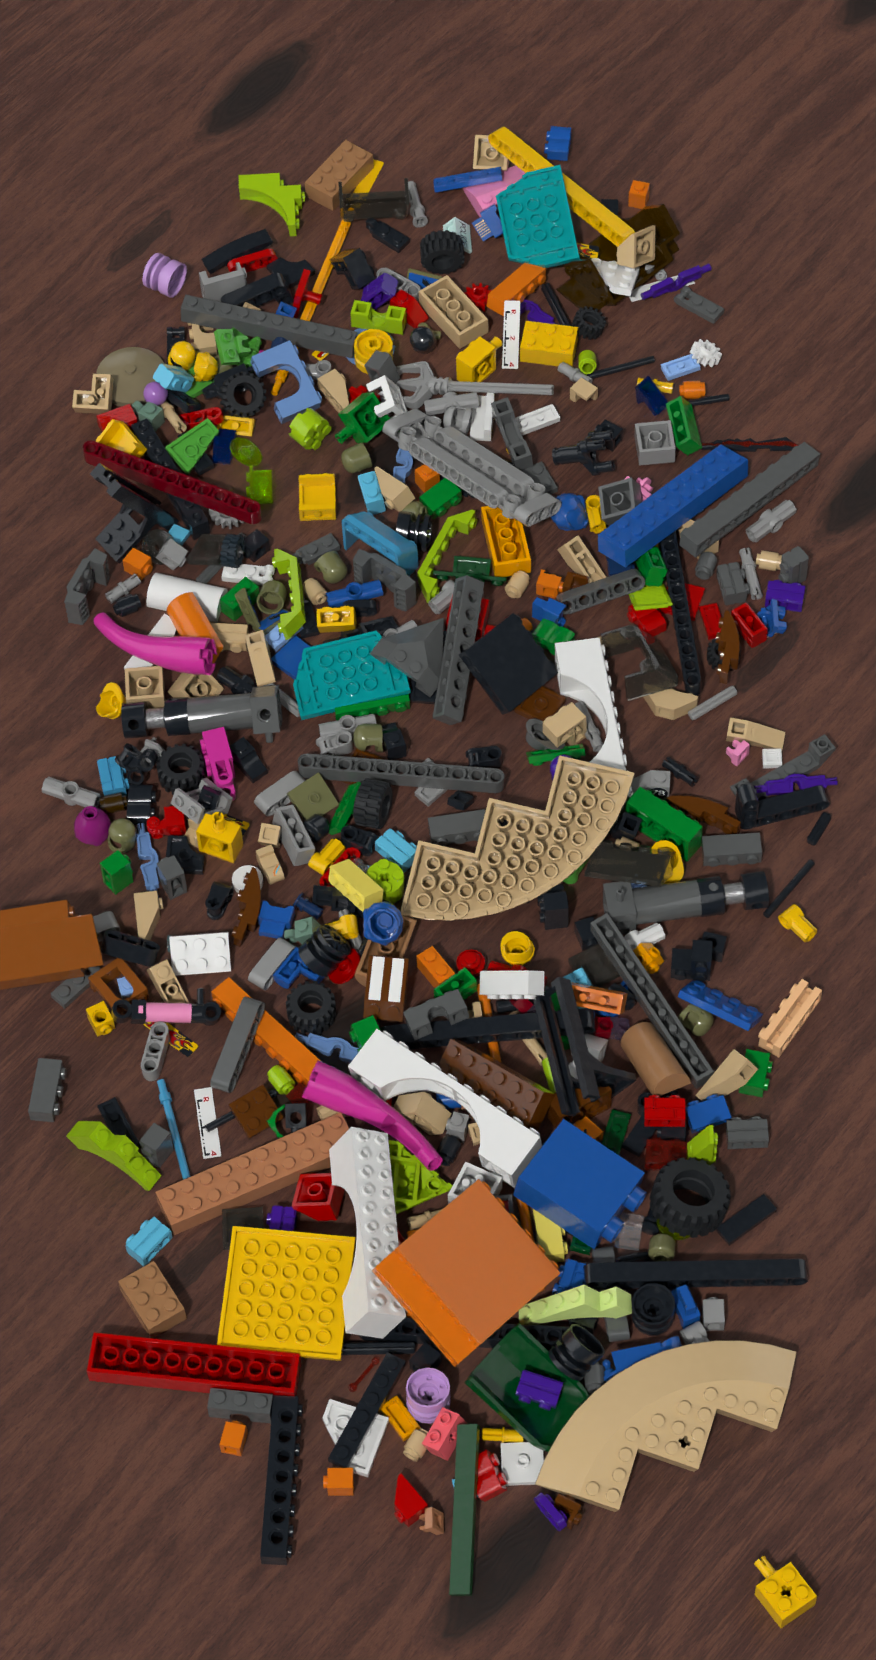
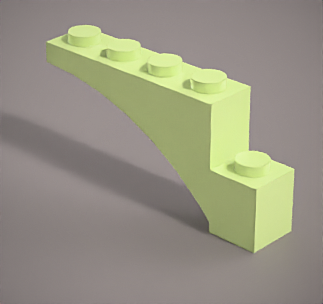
(577, 1303)

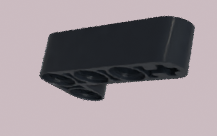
(261, 291)

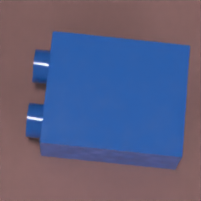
(581, 1185)

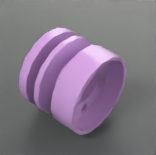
(164, 275)
(424, 1386)

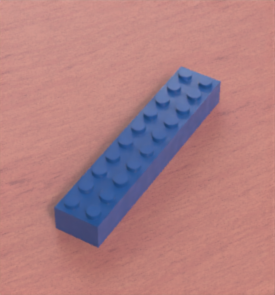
(672, 505)

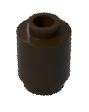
(113, 803)

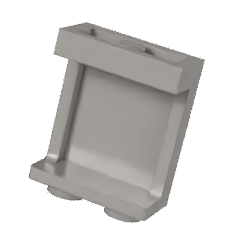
(217, 286)
(189, 805)

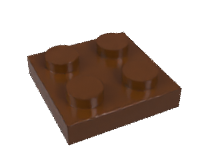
(254, 1110)

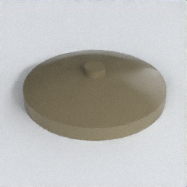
(132, 371)

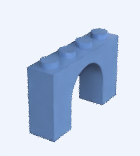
(286, 358)

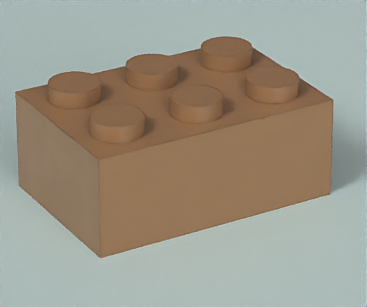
(152, 1300)

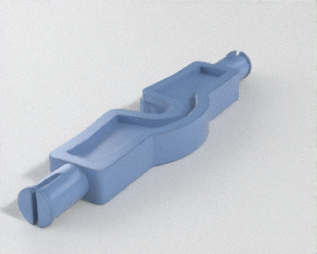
(402, 472)
(146, 852)
(327, 1045)

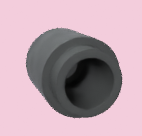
(705, 565)
(594, 1378)

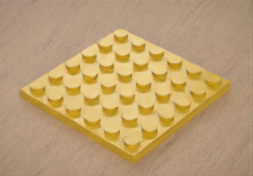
(286, 1292)

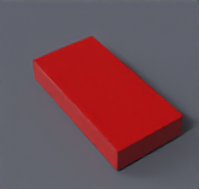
(710, 617)

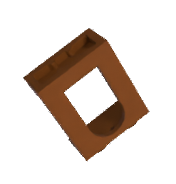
(110, 972)

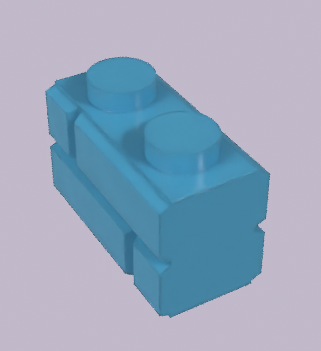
(112, 776)

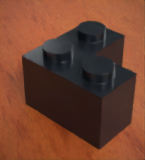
(354, 267)
(553, 908)
(692, 963)

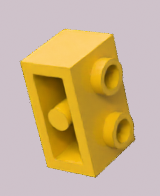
(336, 619)

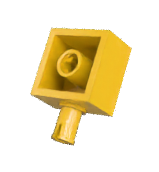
(477, 360)
(219, 837)
(786, 1581)

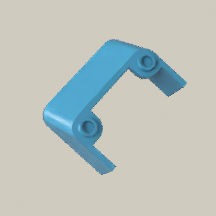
(381, 538)

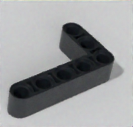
(778, 808)

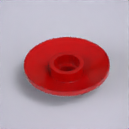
(346, 969)

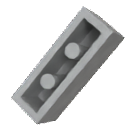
(293, 835)

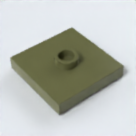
(312, 797)

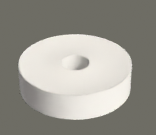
(239, 874)

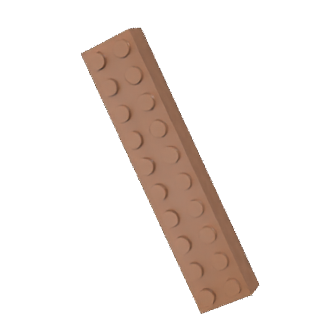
(250, 1175)

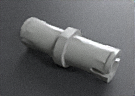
(573, 373)
(123, 588)

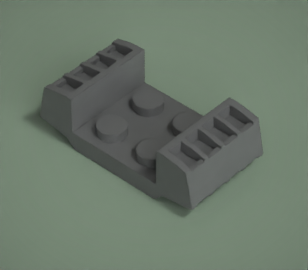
(373, 566)
(90, 570)

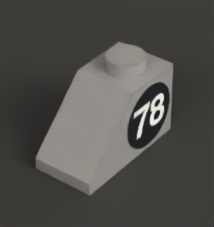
(655, 781)

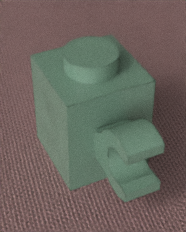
(151, 412)
(303, 930)

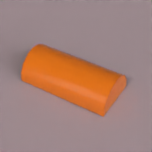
(191, 620)

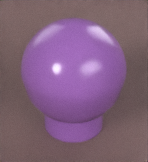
(155, 393)

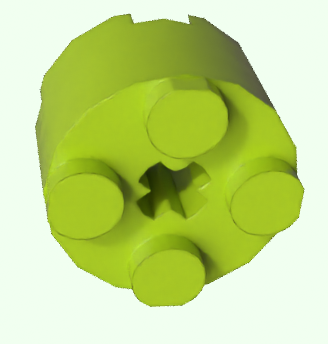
(309, 429)
(389, 878)

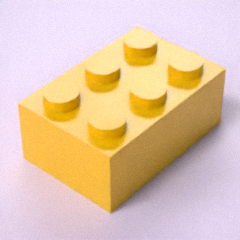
(548, 343)

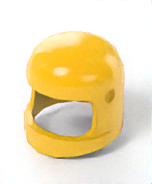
(182, 354)

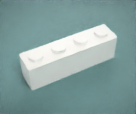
(511, 984)

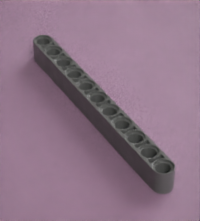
(409, 769)

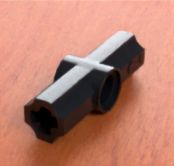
(234, 681)

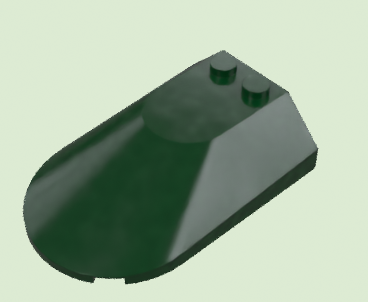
(498, 1377)

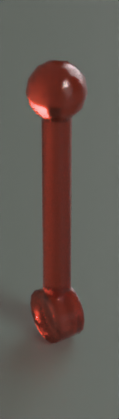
(353, 1386)

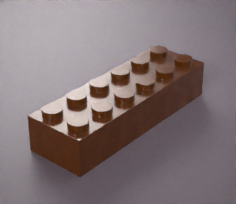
(497, 1082)

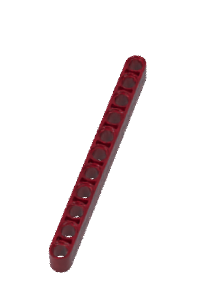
(173, 482)

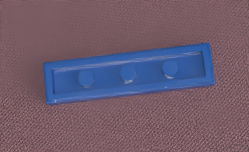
(467, 179)

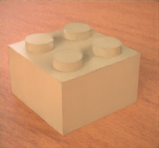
(145, 685)

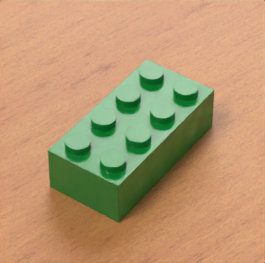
(664, 822)

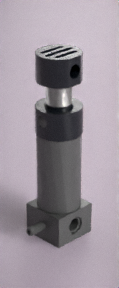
(202, 714)
(681, 899)

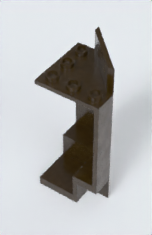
(585, 282)

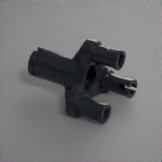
(585, 453)

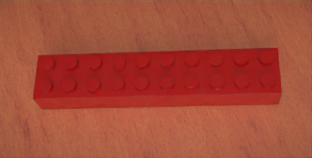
(191, 1365)

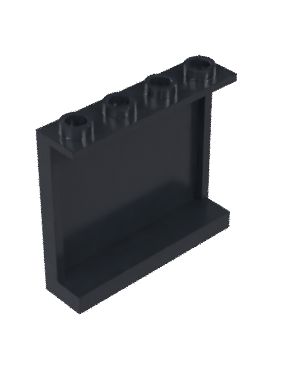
(508, 663)

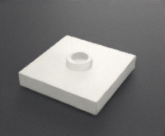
(521, 1463)

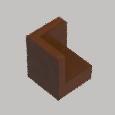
(573, 581)

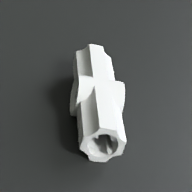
(648, 935)

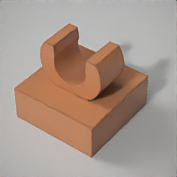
(433, 1521)

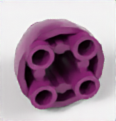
(92, 826)

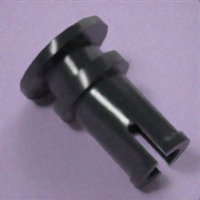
(650, 1224)

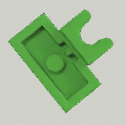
(230, 347)

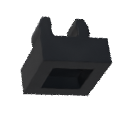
(209, 798)

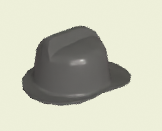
(536, 738)

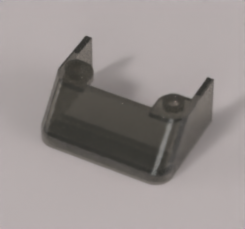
(374, 204)
(656, 670)

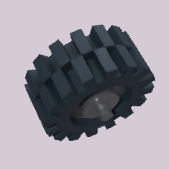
(232, 551)

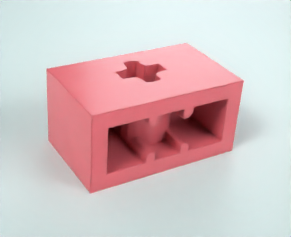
(443, 1434)

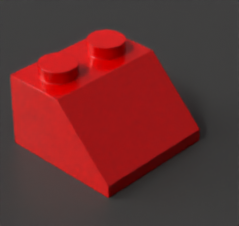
(318, 1197)

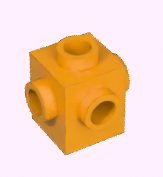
(649, 957)

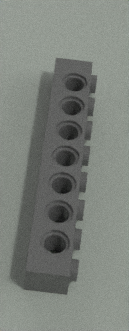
(459, 637)

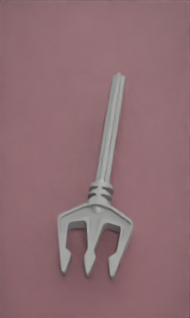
(427, 385)

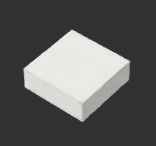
(771, 758)

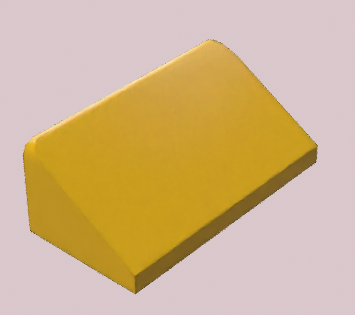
(243, 426)

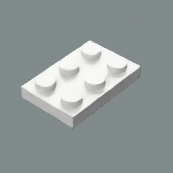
(200, 953)

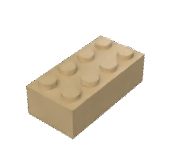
(453, 311)

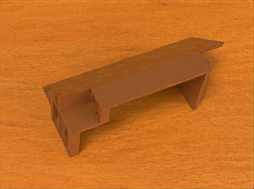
(46, 944)

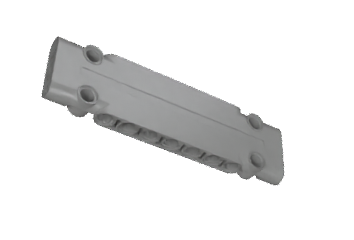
(472, 467)

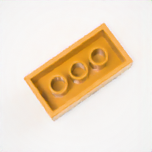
(505, 543)

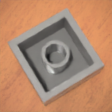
(654, 442)

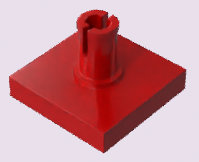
(304, 294)

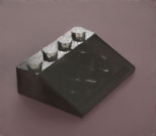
(631, 863)

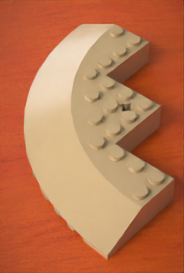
(526, 854)
(661, 1403)

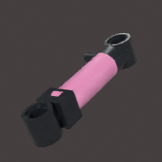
(143, 1011)

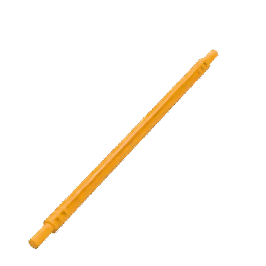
(318, 288)

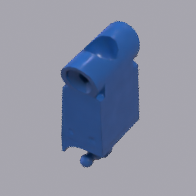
(627, 1357)

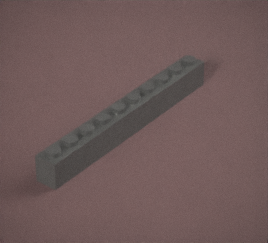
(268, 326)
(749, 499)
(651, 1000)

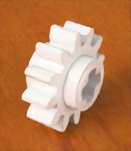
(705, 353)

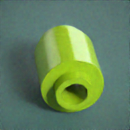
(587, 361)
(280, 1079)

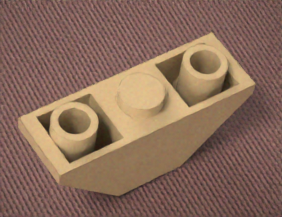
(671, 703)

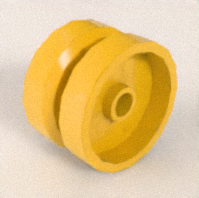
(367, 343)

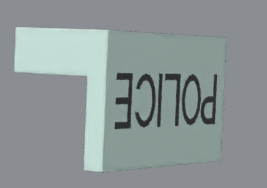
(462, 229)

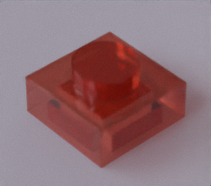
(296, 1093)

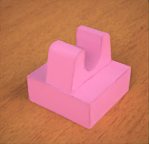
(740, 753)

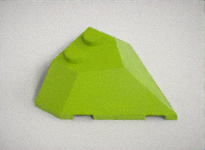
(412, 1180)

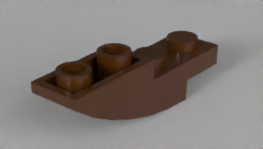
(728, 645)
(706, 810)
(249, 904)

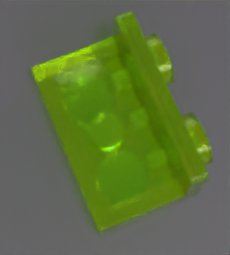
(260, 485)

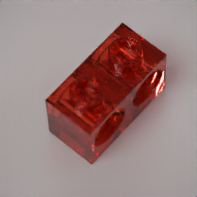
(666, 1149)

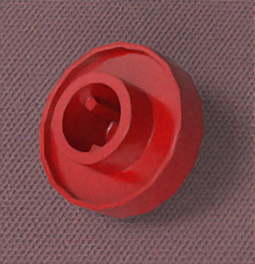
(472, 961)

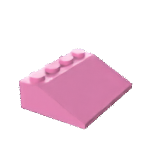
(485, 194)

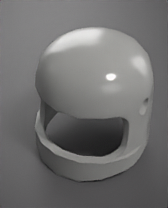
(458, 418)

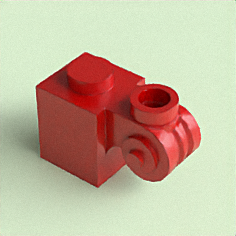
(172, 824)

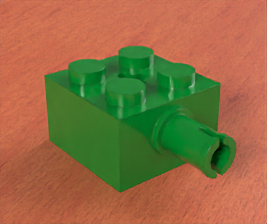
(361, 419)

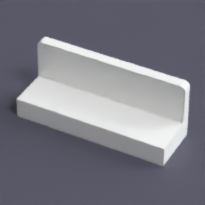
(482, 419)

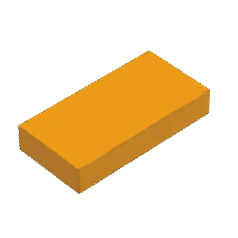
(400, 1418)

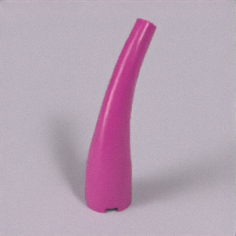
(174, 653)
(350, 1097)

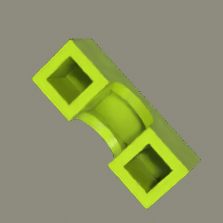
(366, 317)

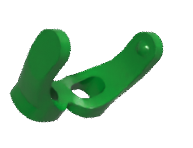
(271, 1121)

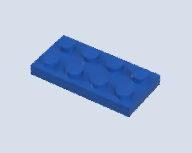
(720, 1005)

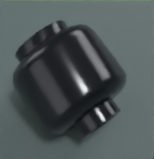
(316, 827)

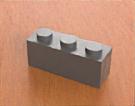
(456, 827)
(731, 849)
(47, 1090)

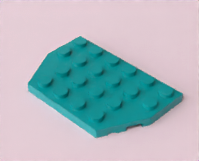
(538, 219)
(344, 675)

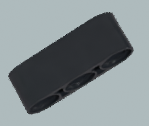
(130, 948)

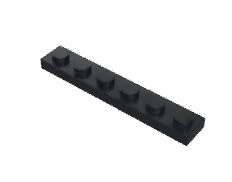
(367, 1411)

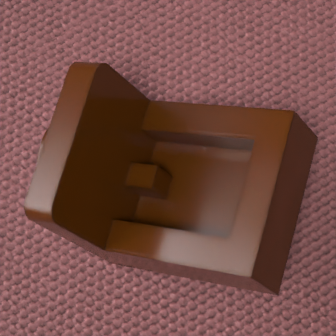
(570, 1507)

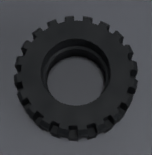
(683, 1217)

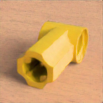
(593, 512)
(330, 853)
(794, 919)
(346, 926)

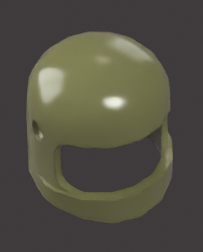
(356, 458)
(332, 567)
(274, 593)
(368, 735)
(122, 832)
(700, 1017)

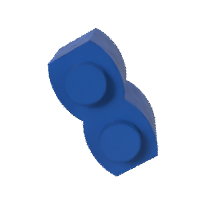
(558, 143)

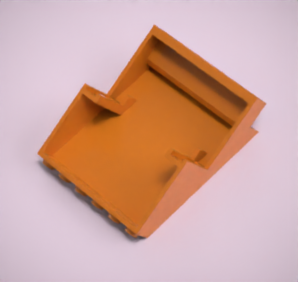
(466, 1271)

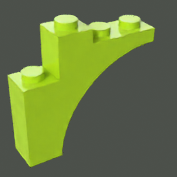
(272, 192)
(117, 1149)

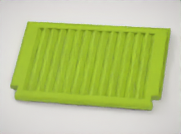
(650, 598)

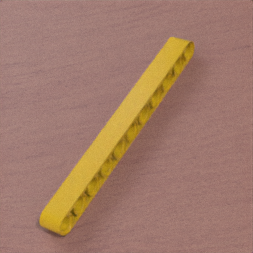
(579, 200)

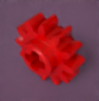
(478, 295)

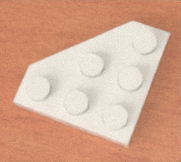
(617, 277)
(336, 1418)

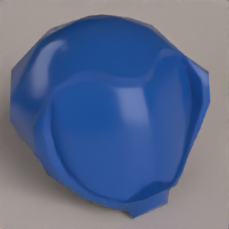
(572, 512)
(382, 923)

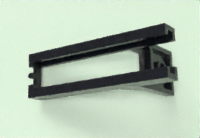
(123, 532)
(589, 1069)

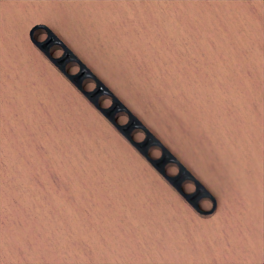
(681, 615)
(485, 1029)
(696, 1273)
(418, 1336)

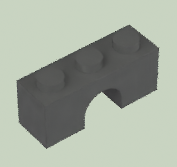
(448, 1005)
(227, 1402)

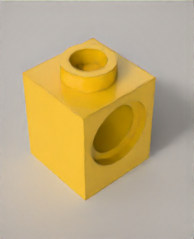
(99, 1012)

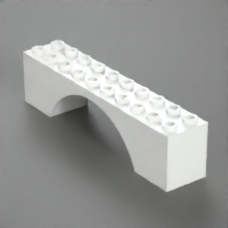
(585, 678)
(393, 1069)
(364, 1170)

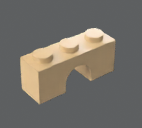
(203, 341)

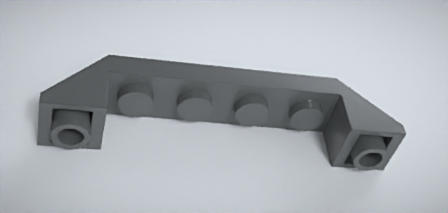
(817, 754)

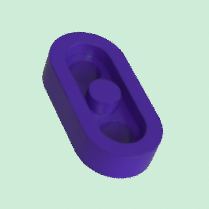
(556, 1518)

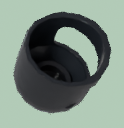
(423, 340)

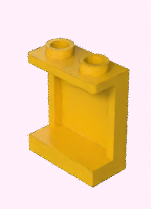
(121, 438)
(317, 497)

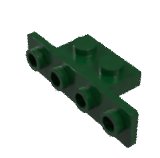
(474, 567)

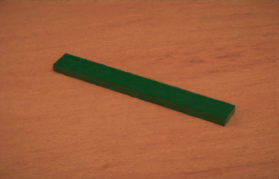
(613, 1140)
(464, 1510)

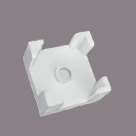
(390, 396)

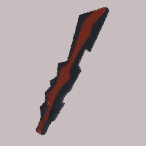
(750, 445)

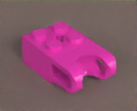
(218, 759)

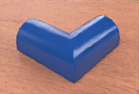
(291, 969)

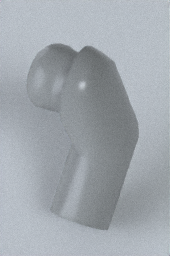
(660, 275)

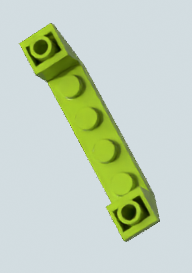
(462, 523)
(294, 620)

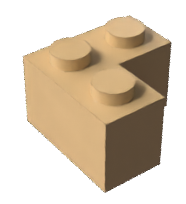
(98, 399)
(566, 725)
(423, 1111)

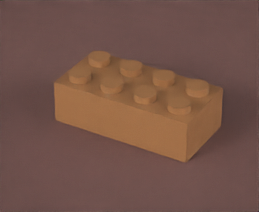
(345, 165)

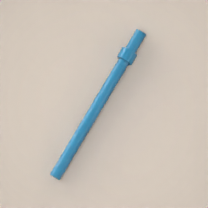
(165, 1100)

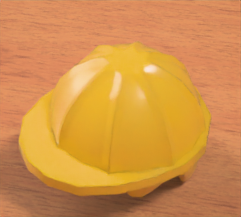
(205, 367)
(111, 701)
(517, 948)

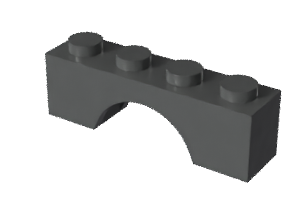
(511, 435)

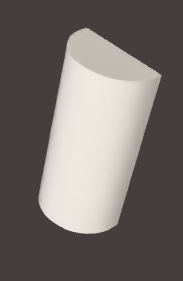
(166, 588)

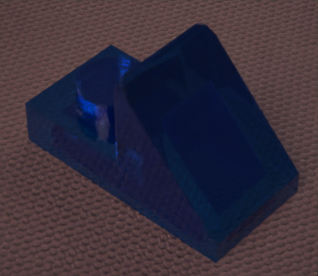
(649, 393)
(221, 446)

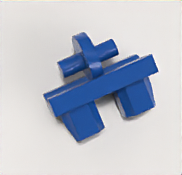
(770, 618)

